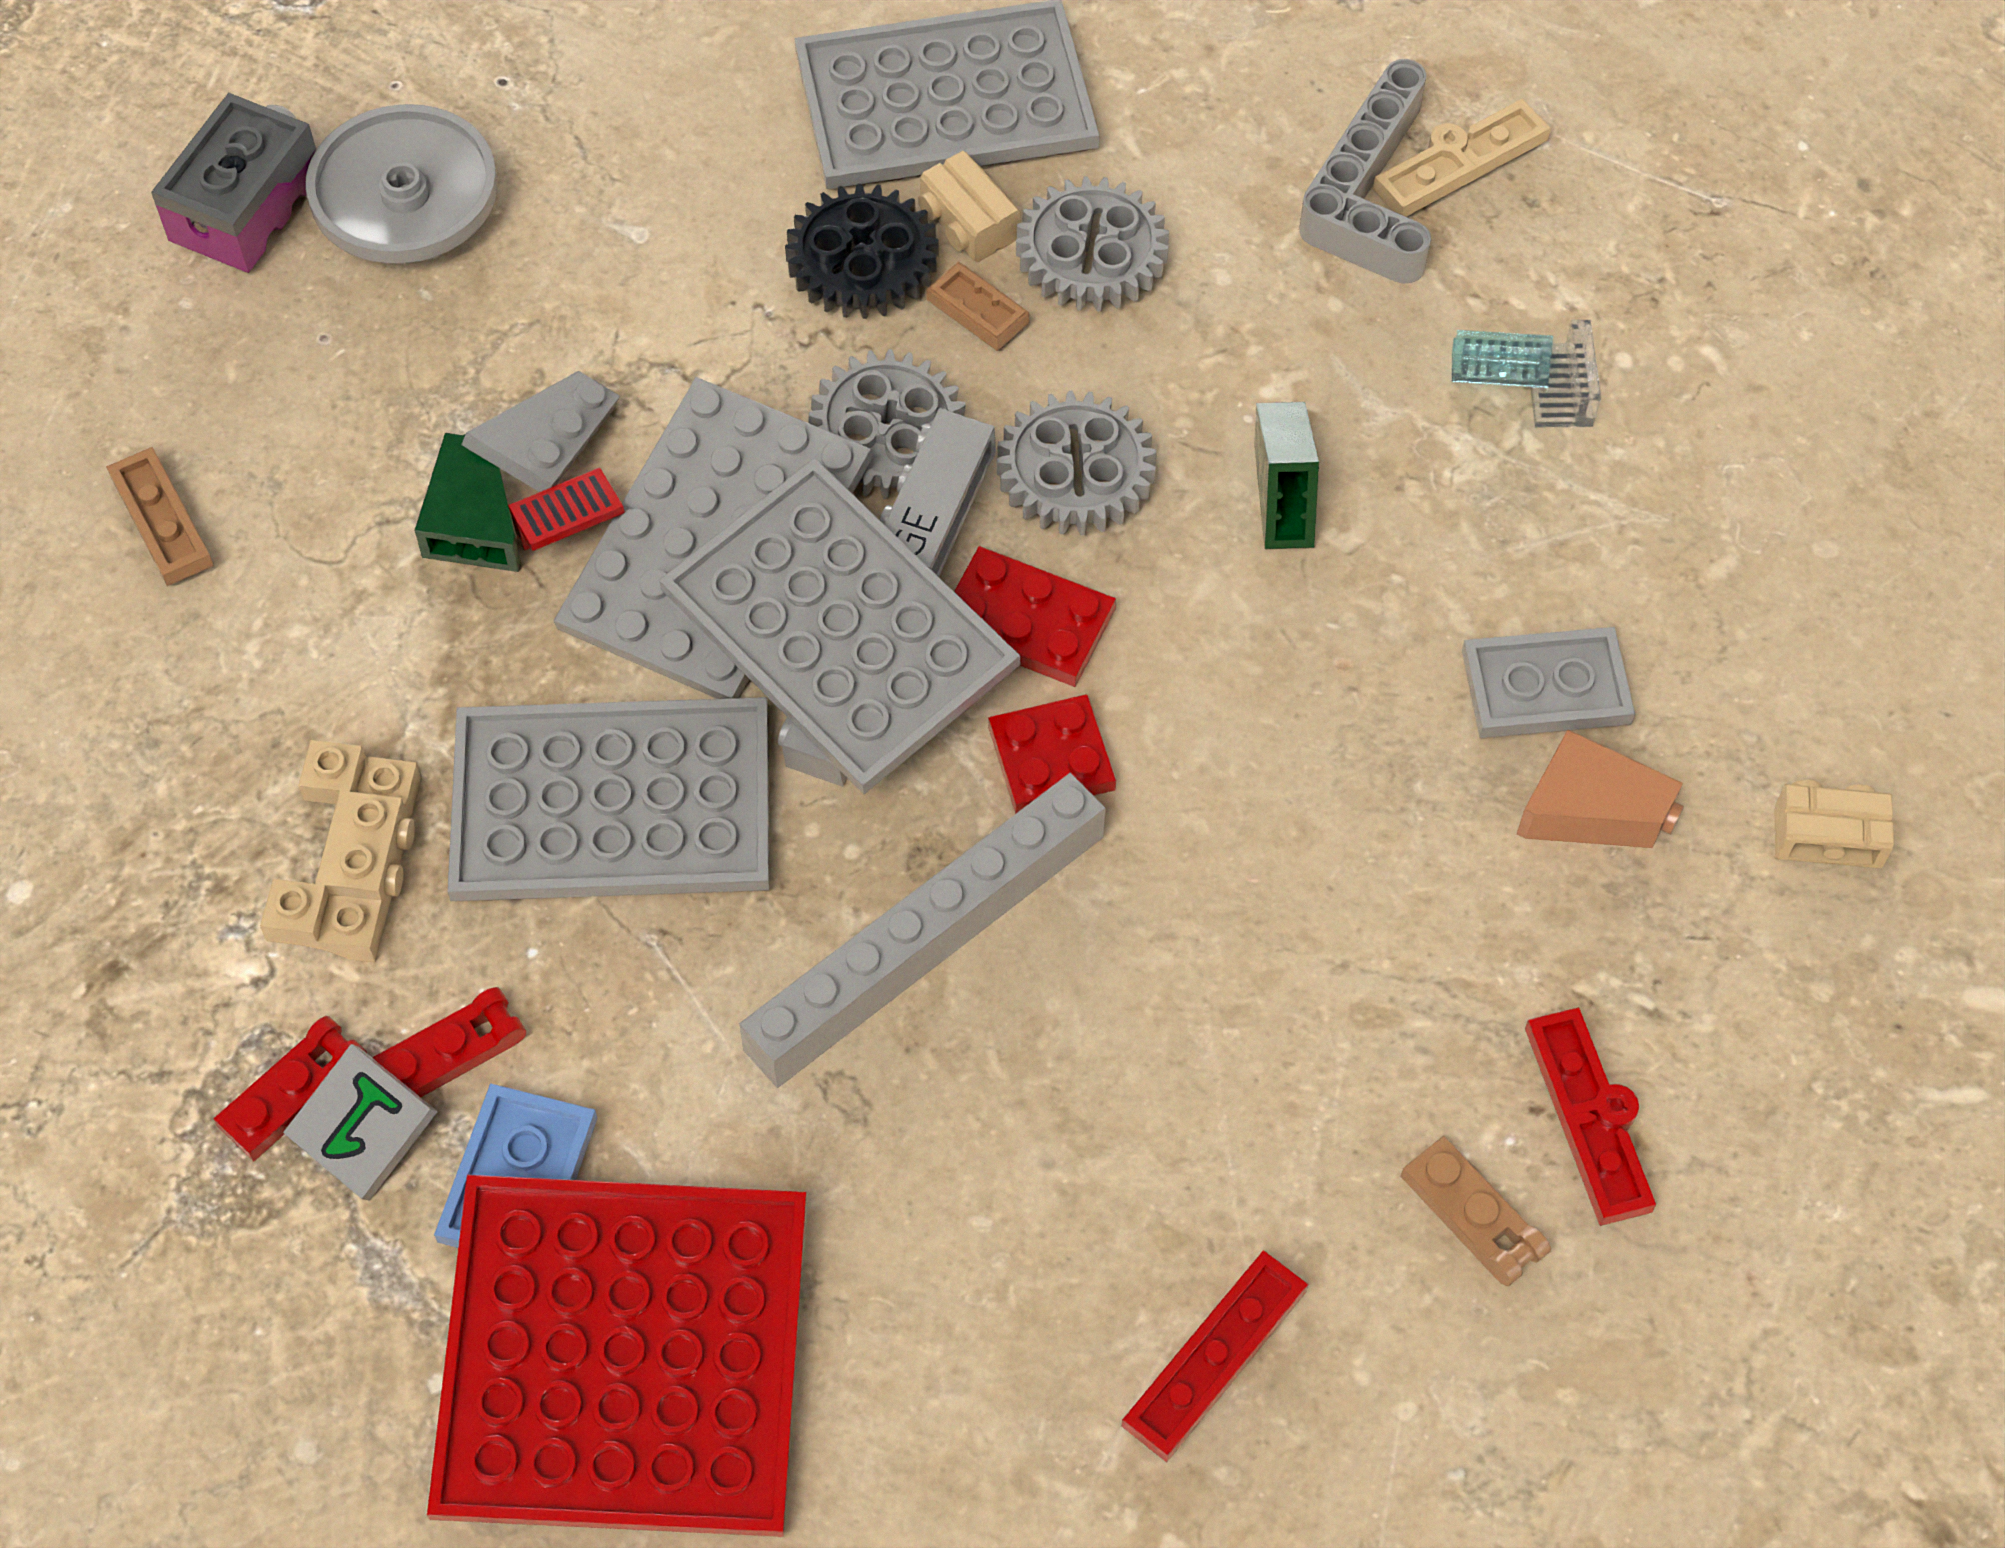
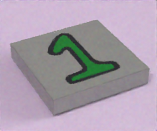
(360, 1122)

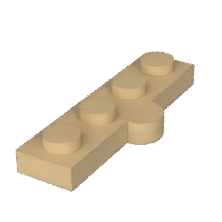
(1460, 157)

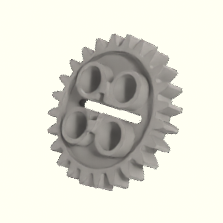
(1126, 250)
(899, 389)
(1122, 458)

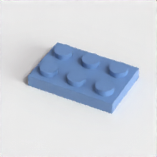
(518, 1138)

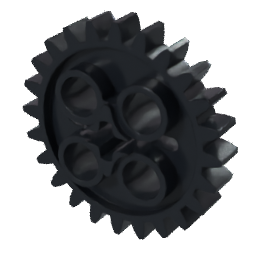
(862, 251)

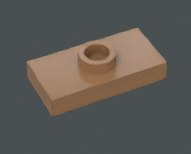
(977, 306)

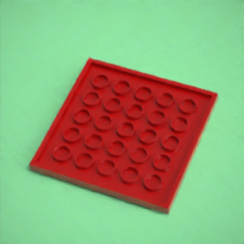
(620, 1357)

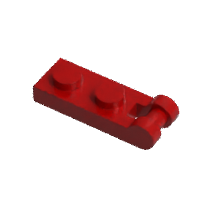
(452, 1044)
(272, 1102)

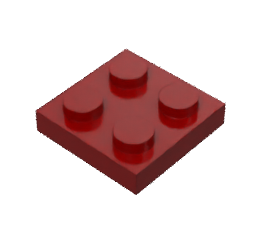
(1048, 743)

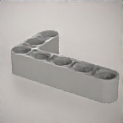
(1334, 205)

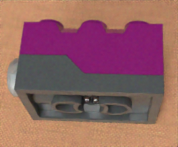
(236, 181)

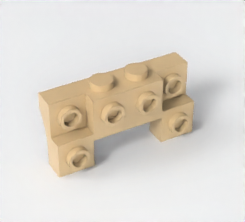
(360, 857)

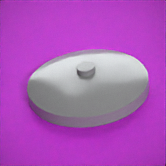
(401, 183)

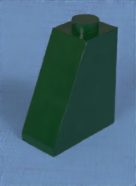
(1286, 474)
(466, 511)

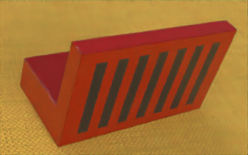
(564, 510)

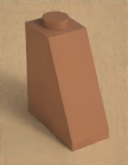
(1600, 798)

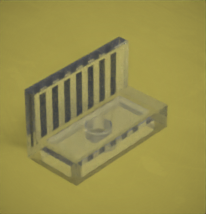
(1573, 382)

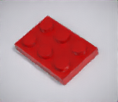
(1037, 613)

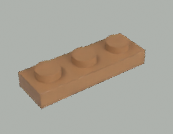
(159, 516)

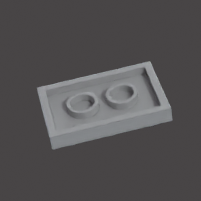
(1547, 682)

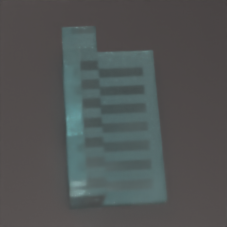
(1502, 358)

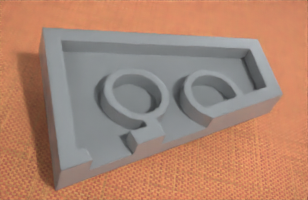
(545, 432)

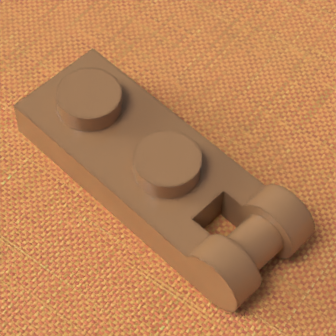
(1474, 1211)

